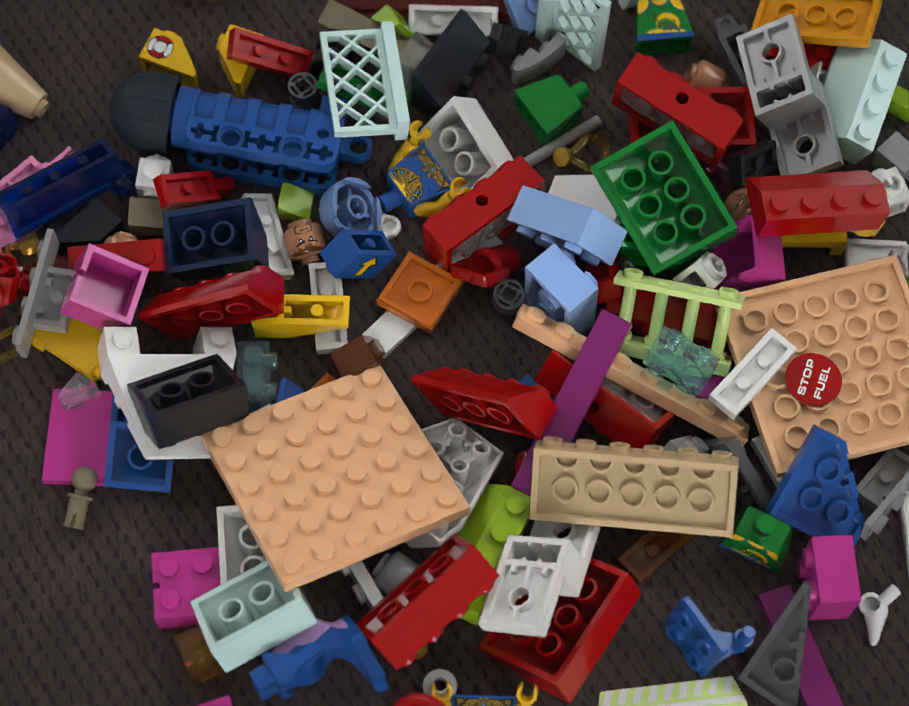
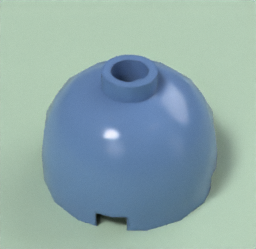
(349, 206)

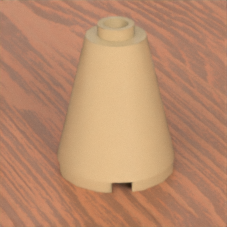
(19, 89)

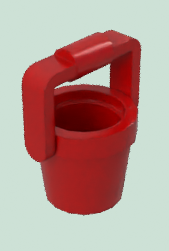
(487, 266)

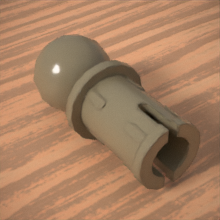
(83, 480)

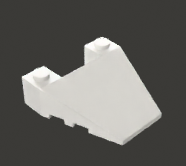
(123, 364)

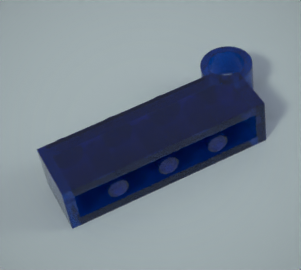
(65, 187)

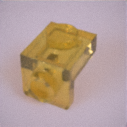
(197, 655)

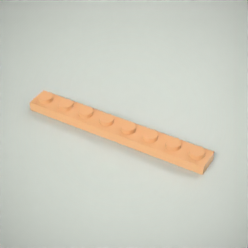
(633, 377)

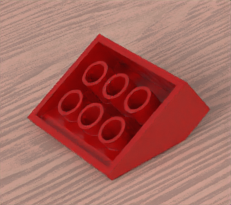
(576, 633)

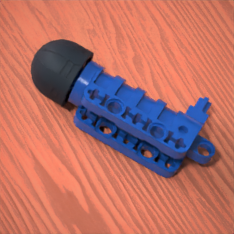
(159, 113)

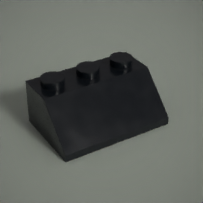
(450, 65)
(189, 400)

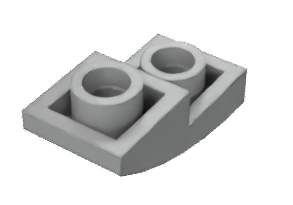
(536, 63)

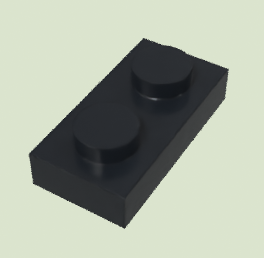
(753, 161)

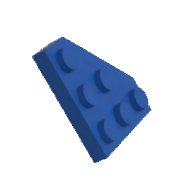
(819, 489)

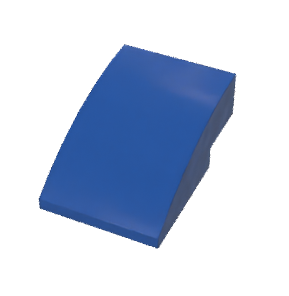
(125, 463)

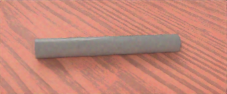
(564, 140)

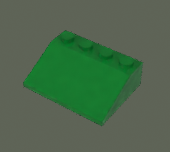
(664, 199)

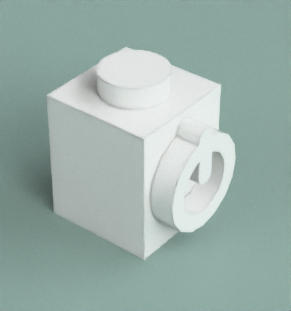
(147, 171)
(896, 189)
(704, 271)

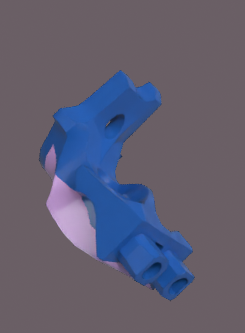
(307, 655)

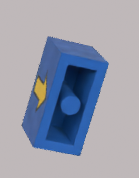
(358, 254)

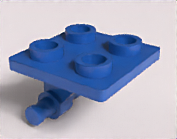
(698, 640)

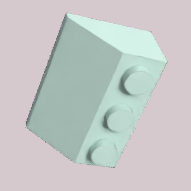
(250, 616)

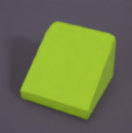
(388, 14)
(900, 104)
(294, 202)

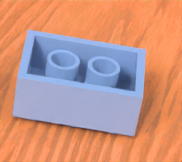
(568, 225)
(561, 289)

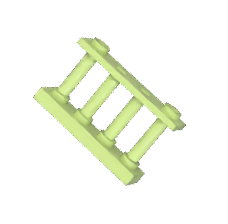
(639, 346)

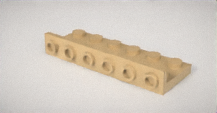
(634, 487)

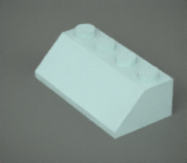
(859, 94)

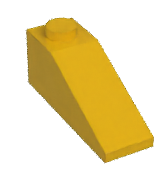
(305, 316)

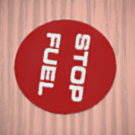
(813, 379)

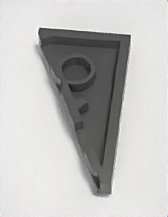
(749, 480)
(777, 663)

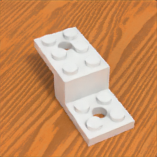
(543, 570)

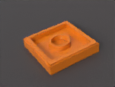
(419, 292)

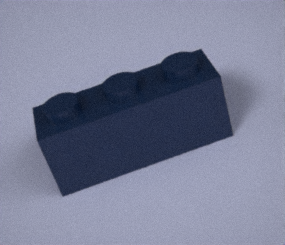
(214, 240)

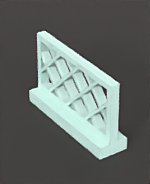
(552, 20)
(391, 82)

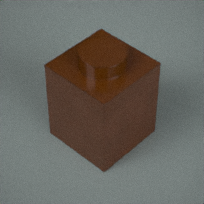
(359, 356)

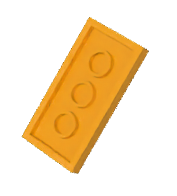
(825, 21)

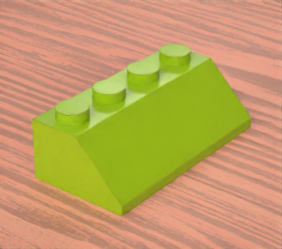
(495, 516)

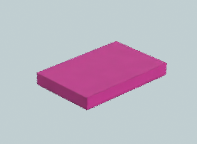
(77, 439)

